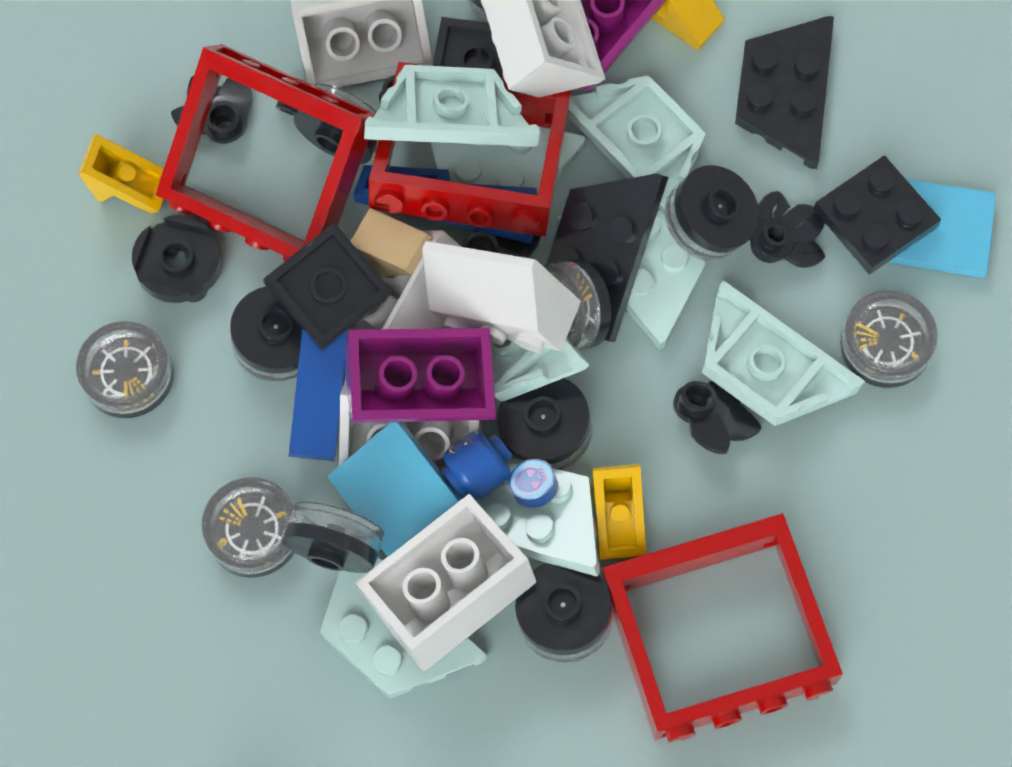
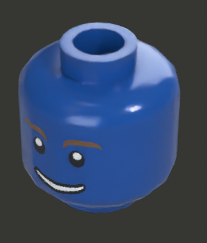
(477, 465)

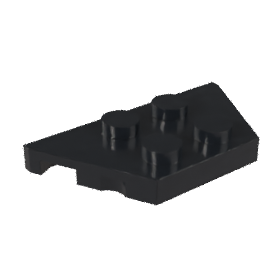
(786, 87)
(610, 231)

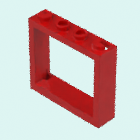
(225, 61)
(473, 203)
(700, 554)

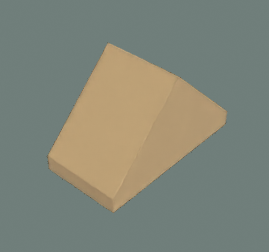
(389, 244)

